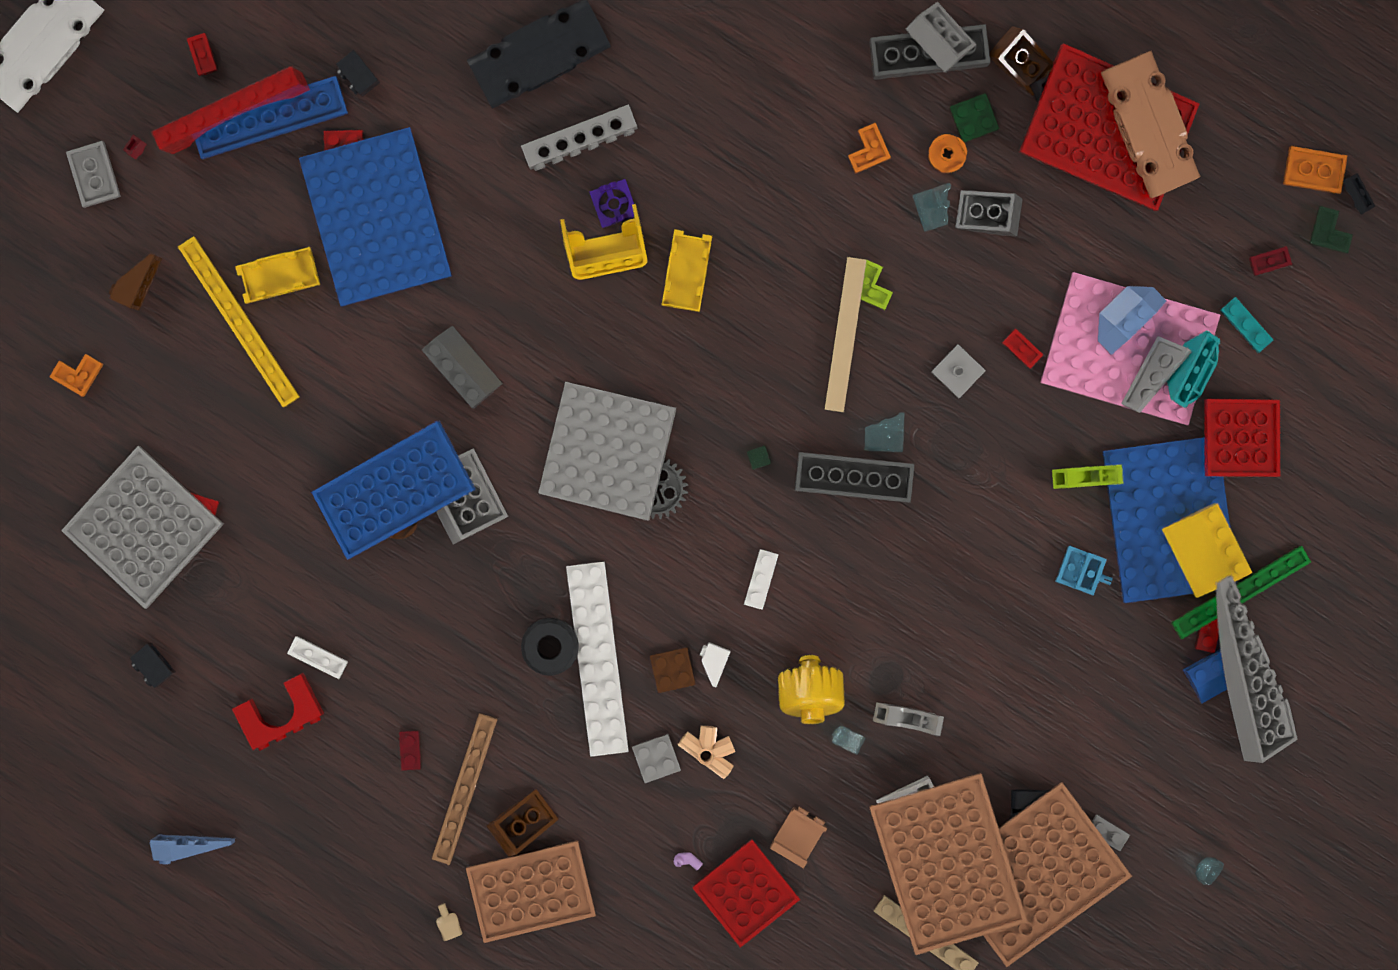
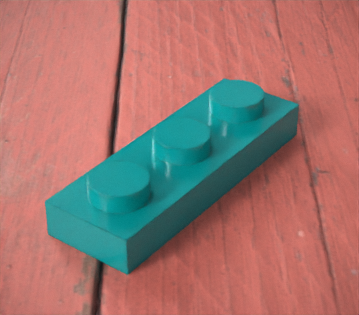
(1246, 325)

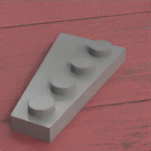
(1155, 371)

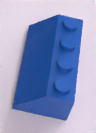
(1207, 676)

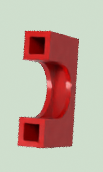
(305, 710)

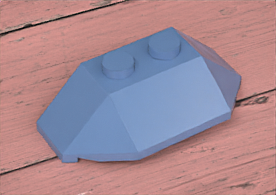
(1127, 315)

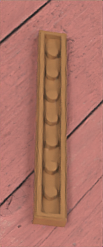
(464, 788)

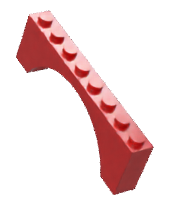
(187, 129)

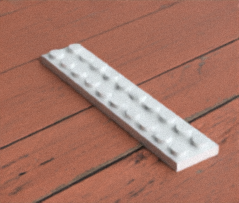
(597, 659)

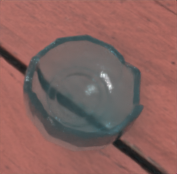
(1208, 870)

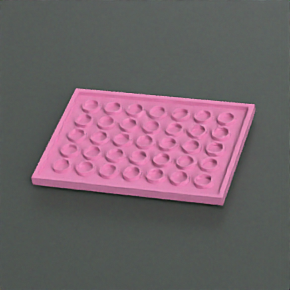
(1087, 368)

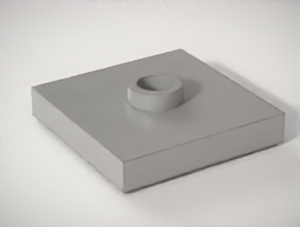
(958, 371)

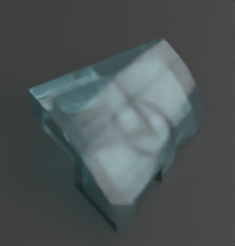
(933, 206)

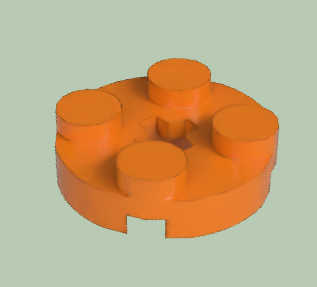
(951, 143)

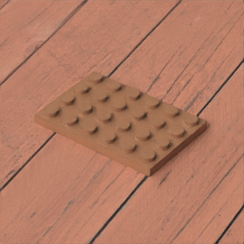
(530, 891)

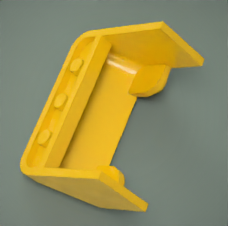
(605, 253)

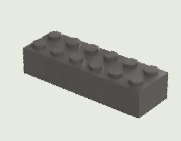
(904, 56)
(854, 477)

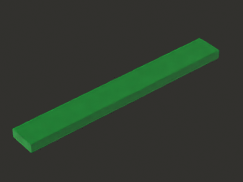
(1247, 588)

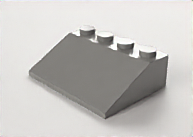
(475, 510)

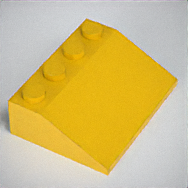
(1206, 549)

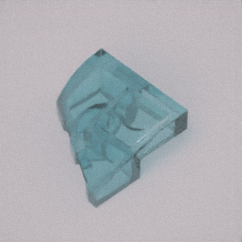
(886, 435)

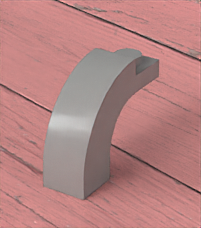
(908, 718)

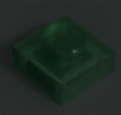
(758, 457)

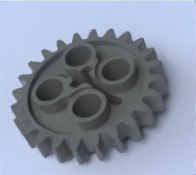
(675, 482)

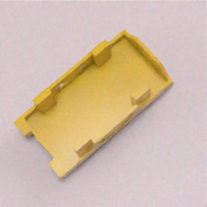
(686, 271)
(278, 275)

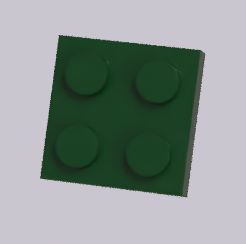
(974, 118)

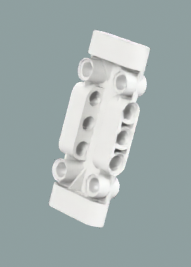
(41, 45)

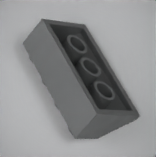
(462, 367)

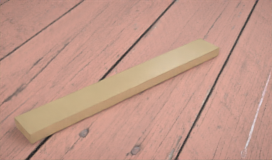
(845, 334)

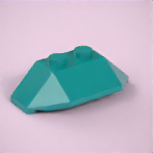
(1194, 373)

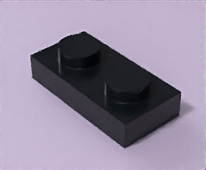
(1359, 194)

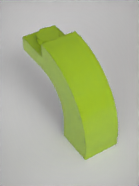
(1087, 476)

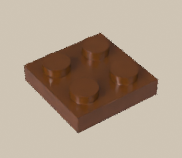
(672, 670)

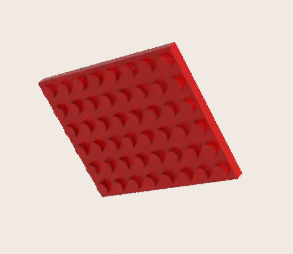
(1078, 128)

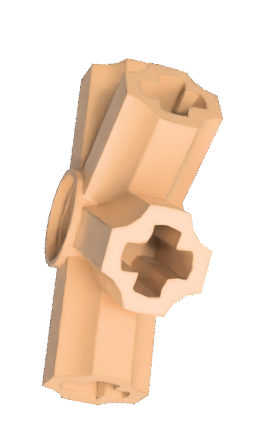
(708, 742)

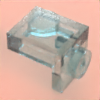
(848, 739)

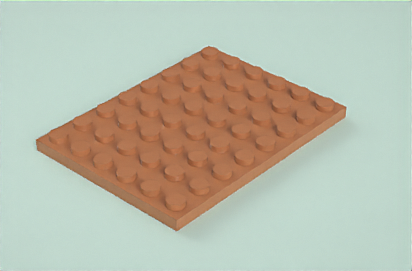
(948, 864)
(1057, 868)

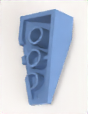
(175, 847)

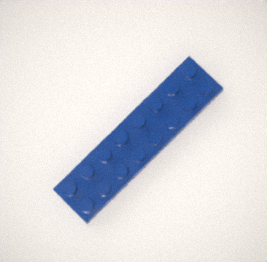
(317, 105)

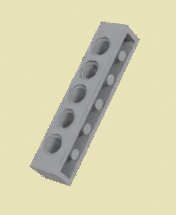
(586, 128)

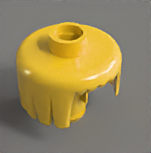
(811, 691)

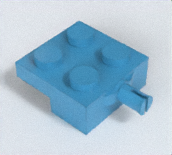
(1082, 570)

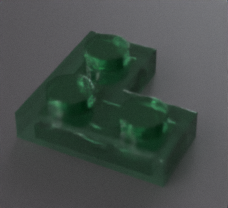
(1324, 232)

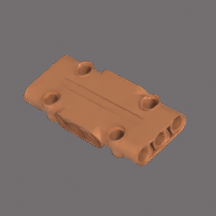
(1150, 124)

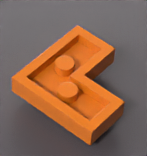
(874, 151)
(79, 379)

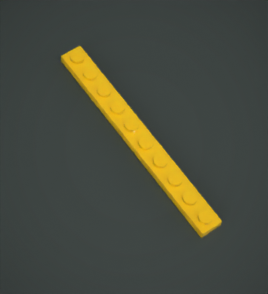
(238, 321)

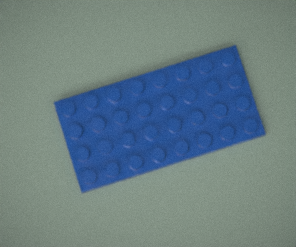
(393, 490)

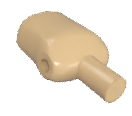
(448, 923)

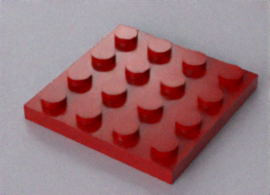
(1242, 437)
(746, 893)

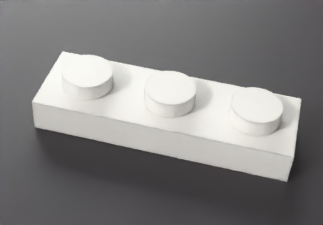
(761, 579)
(317, 657)

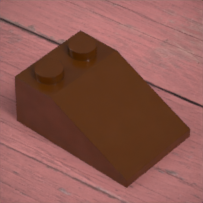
(1021, 58)
(134, 285)
(522, 823)

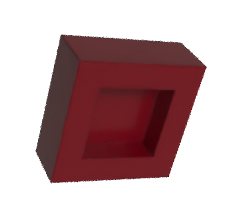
(134, 147)

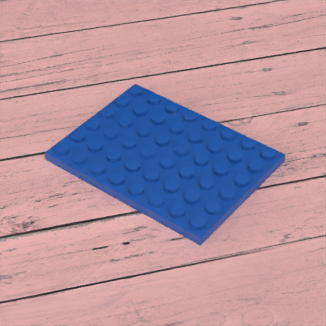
(375, 216)
(1157, 490)

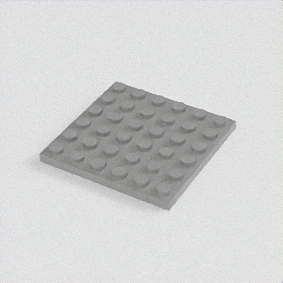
(607, 451)
(142, 527)

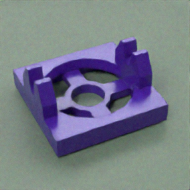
(596, 195)

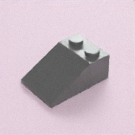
(989, 212)

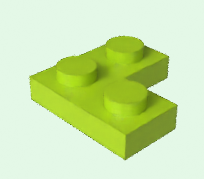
(872, 293)

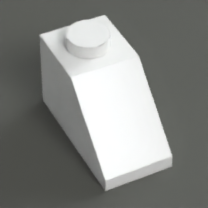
(714, 661)

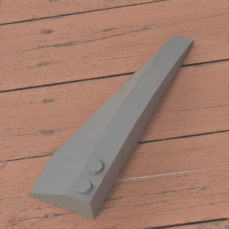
(1256, 700)

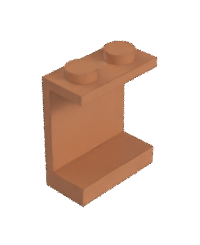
(798, 836)

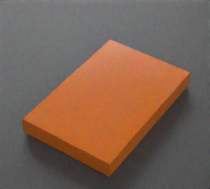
(1315, 170)

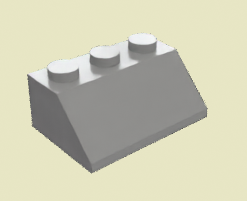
(940, 36)

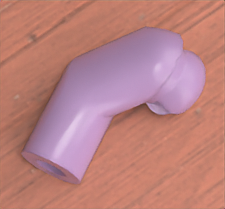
(687, 858)

